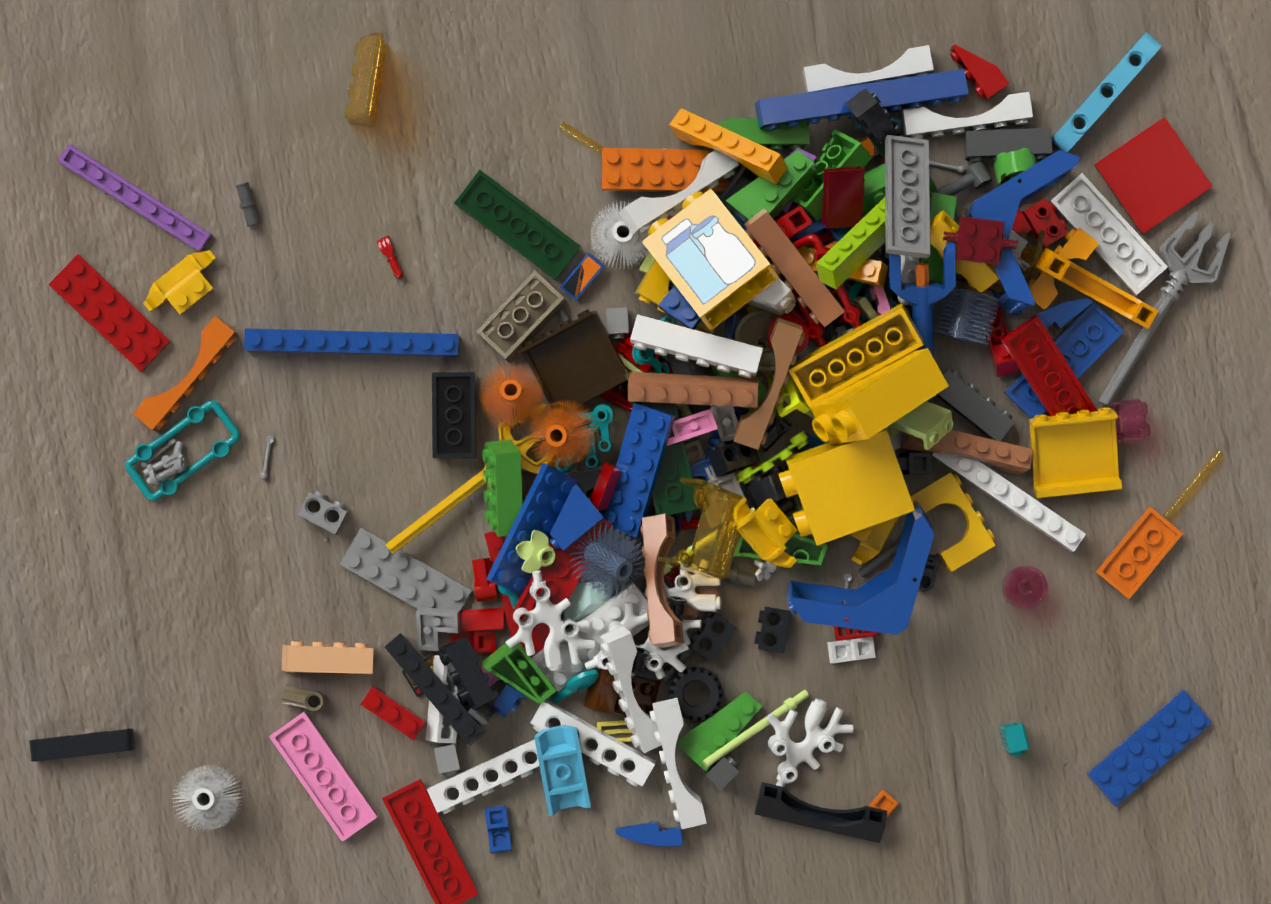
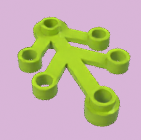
(747, 474)

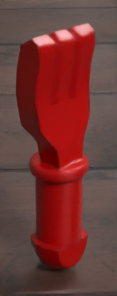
(387, 249)

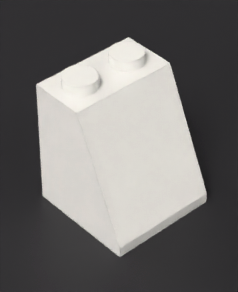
(775, 299)

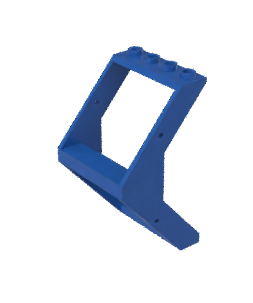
(1003, 205)
(880, 603)

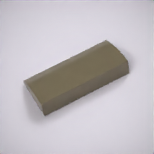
(521, 316)

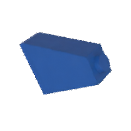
(574, 519)

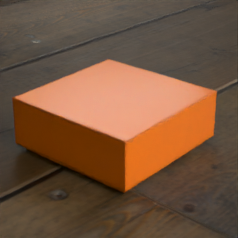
(884, 802)

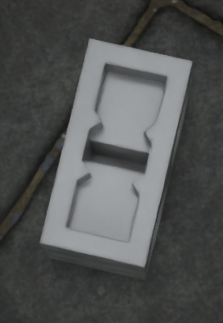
(321, 517)

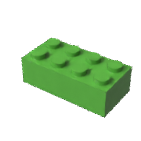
(503, 485)

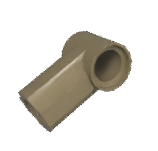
(302, 698)

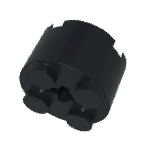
(766, 488)

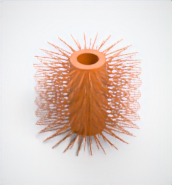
(513, 395)
(562, 433)

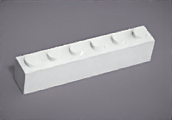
(696, 346)

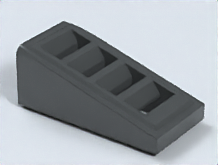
(482, 713)

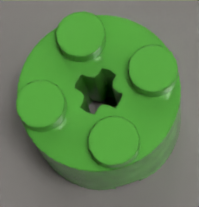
(1012, 163)

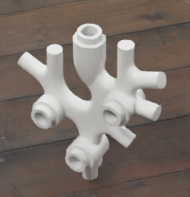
(700, 602)
(551, 615)
(662, 656)
(815, 737)

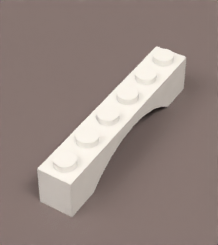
(912, 63)
(923, 122)
(646, 210)
(621, 652)
(669, 724)

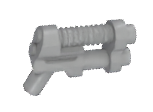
(172, 464)

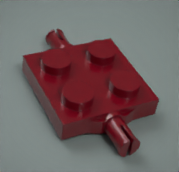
(980, 240)

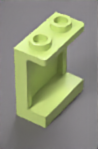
(925, 422)

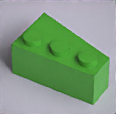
(519, 671)

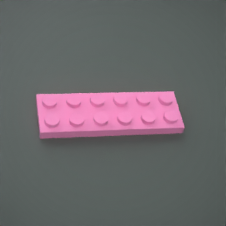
(323, 776)

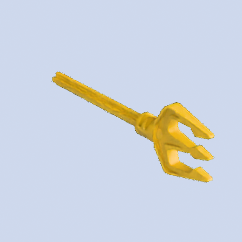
(470, 487)

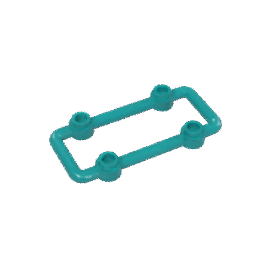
(219, 449)

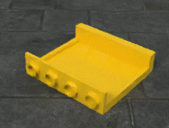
(1074, 453)

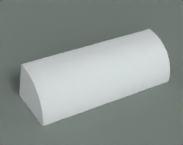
(438, 728)

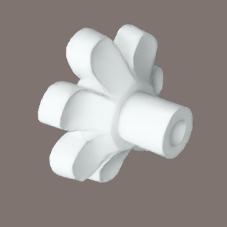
(764, 569)

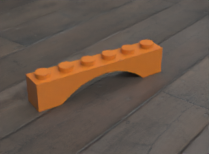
(157, 408)

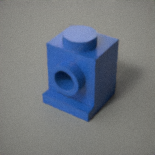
(507, 700)

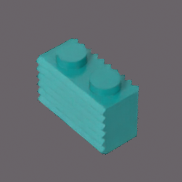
(1014, 738)

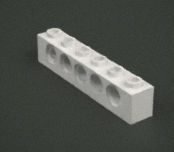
(605, 742)
(439, 794)

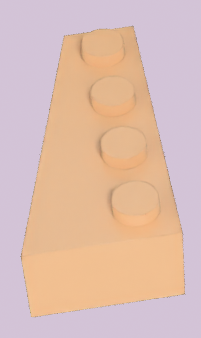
(327, 659)

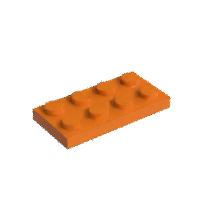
(1139, 552)

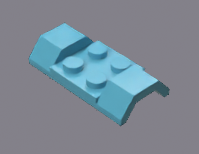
(561, 768)

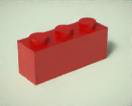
(393, 713)

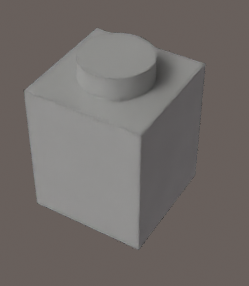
(617, 322)
(447, 759)

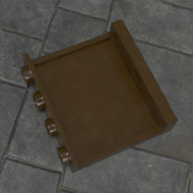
(576, 361)

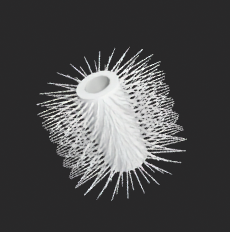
(617, 243)
(200, 801)

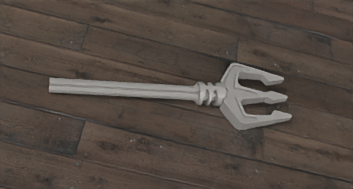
(1182, 272)

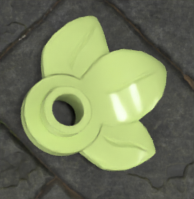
(533, 550)

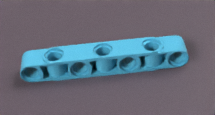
(1116, 83)

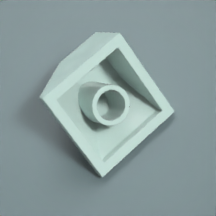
(585, 601)

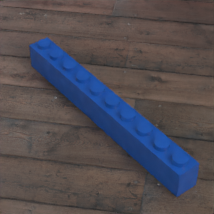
(830, 105)
(352, 342)

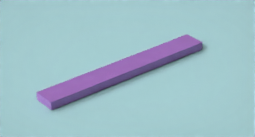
(135, 198)

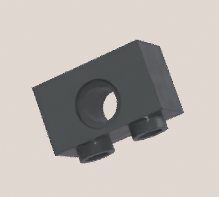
(722, 771)

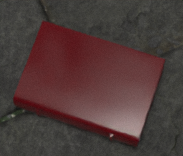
(842, 196)

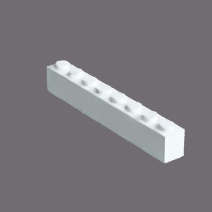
(1013, 499)

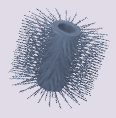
(964, 315)
(608, 560)

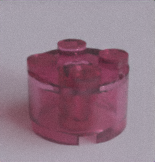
(1131, 421)
(1035, 581)

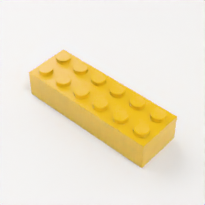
(856, 355)

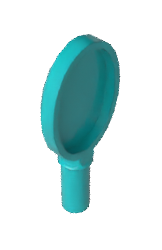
(575, 684)

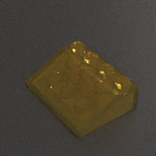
(367, 80)

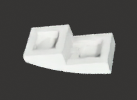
(851, 649)

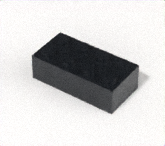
(454, 415)

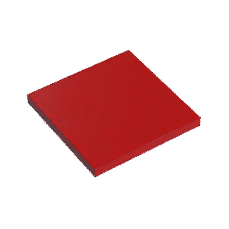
(1153, 175)

